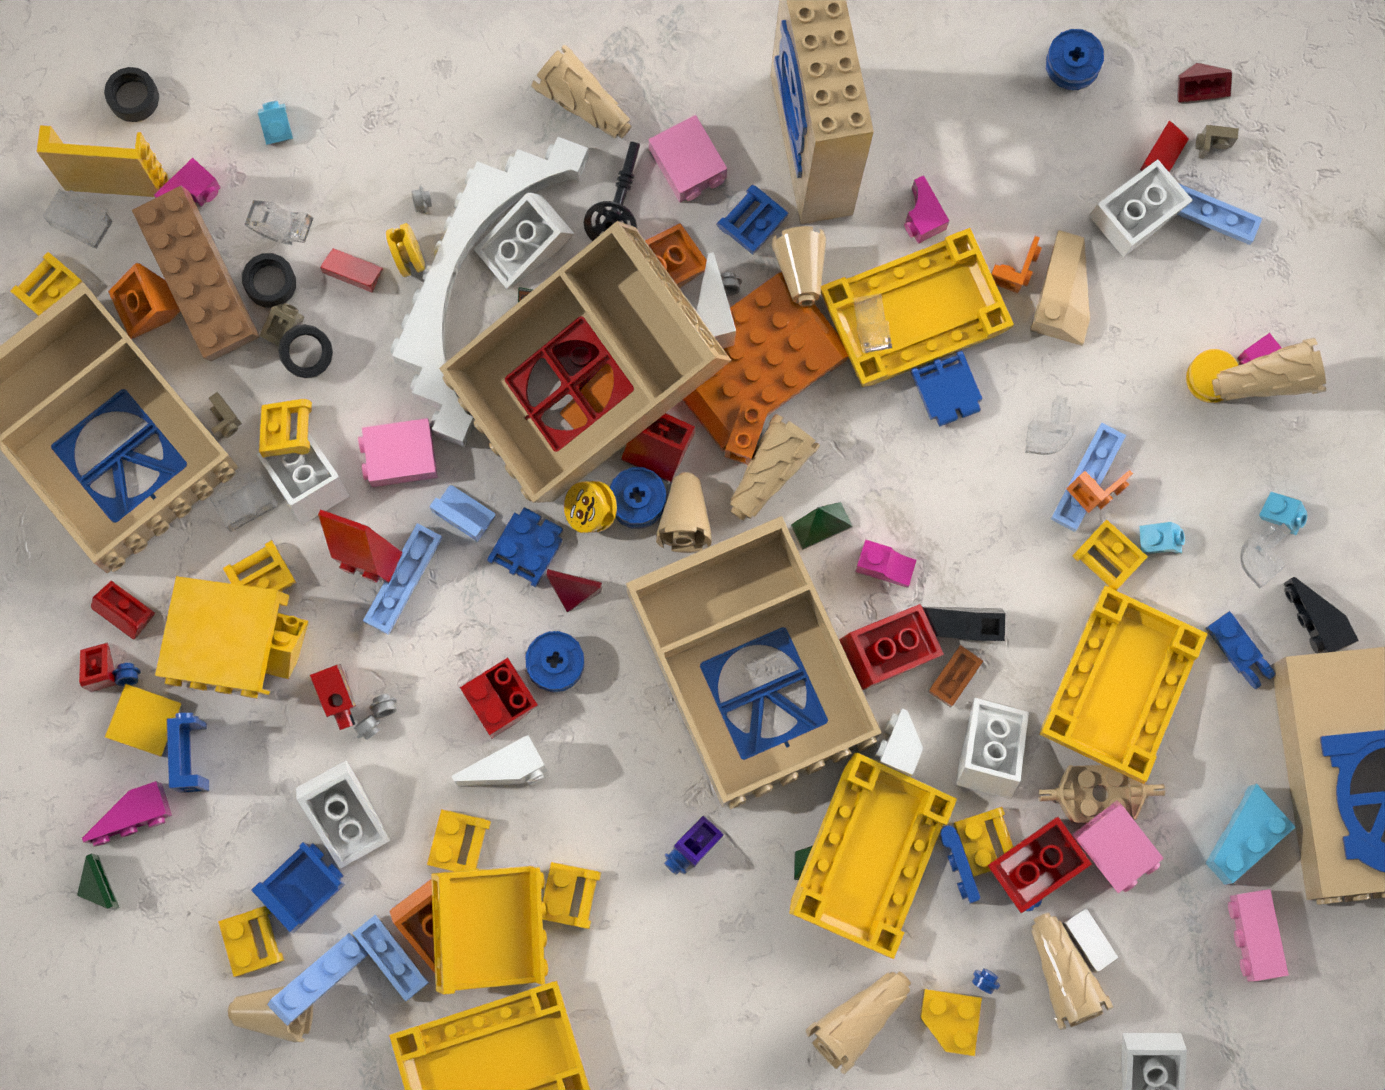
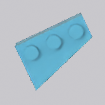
(1249, 835)

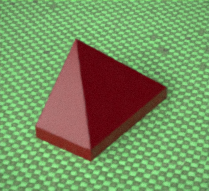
(1204, 83)
(572, 589)

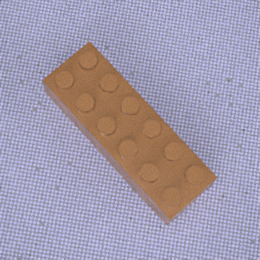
(195, 273)

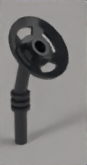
(614, 215)

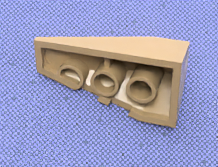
(1064, 296)

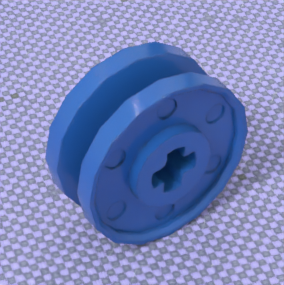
(1076, 44)
(650, 490)
(543, 649)

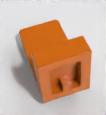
(1009, 279)
(746, 432)
(1091, 495)

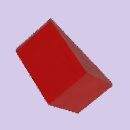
(96, 668)

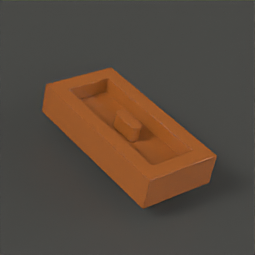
(955, 676)

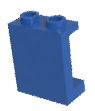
(180, 754)
(299, 887)

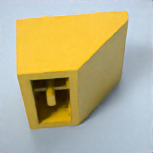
(286, 645)

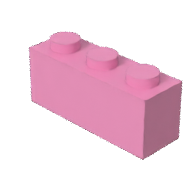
(1258, 935)

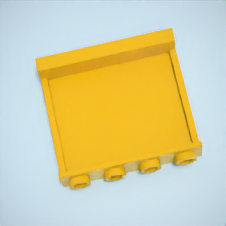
(101, 167)
(219, 636)
(488, 928)

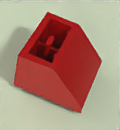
(660, 446)
(499, 697)

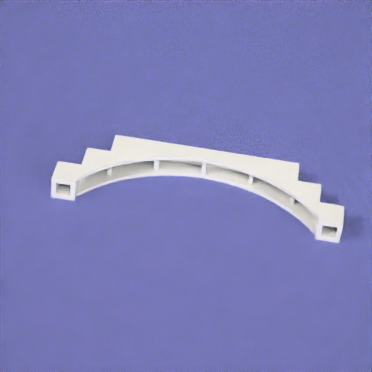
(485, 199)

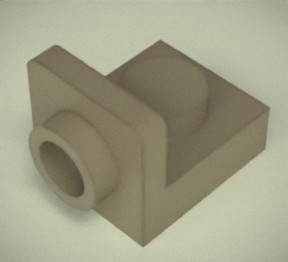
(1217, 136)
(279, 321)
(222, 411)

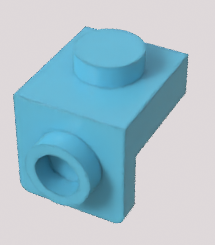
(274, 122)
(1286, 510)
(1161, 538)

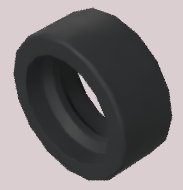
(125, 76)
(259, 262)
(314, 370)

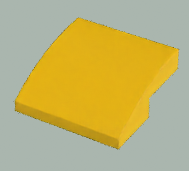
(142, 720)

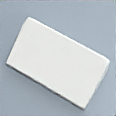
(1090, 940)

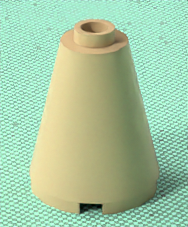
(801, 260)
(685, 516)
(254, 1014)

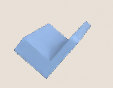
(463, 512)

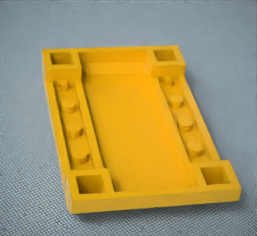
(933, 307)
(1122, 684)
(870, 854)
(495, 1046)

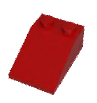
(359, 548)
(891, 646)
(1039, 864)

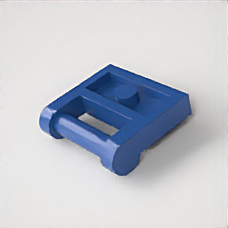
(759, 224)

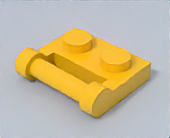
(51, 290)
(276, 428)
(1116, 549)
(273, 576)
(450, 838)
(977, 841)
(560, 893)
(241, 942)

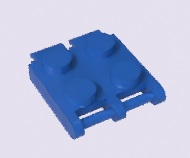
(948, 389)
(527, 545)

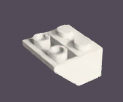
(902, 745)

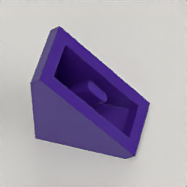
(698, 841)

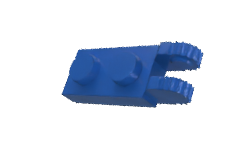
(1239, 648)
(959, 863)

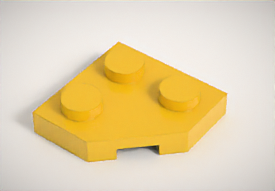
(952, 1020)

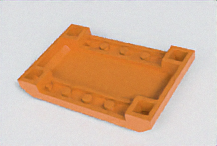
(767, 359)

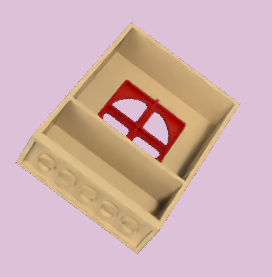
(640, 323)

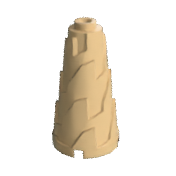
(579, 92)
(1283, 372)
(775, 461)
(1071, 985)
(851, 1026)

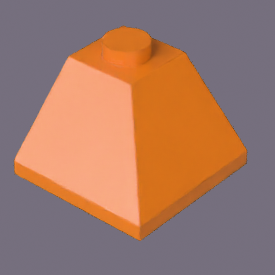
(143, 301)

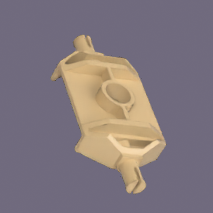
(1078, 784)

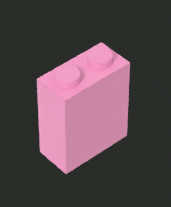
(688, 159)
(398, 453)
(1118, 847)

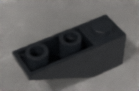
(1324, 622)
(967, 623)

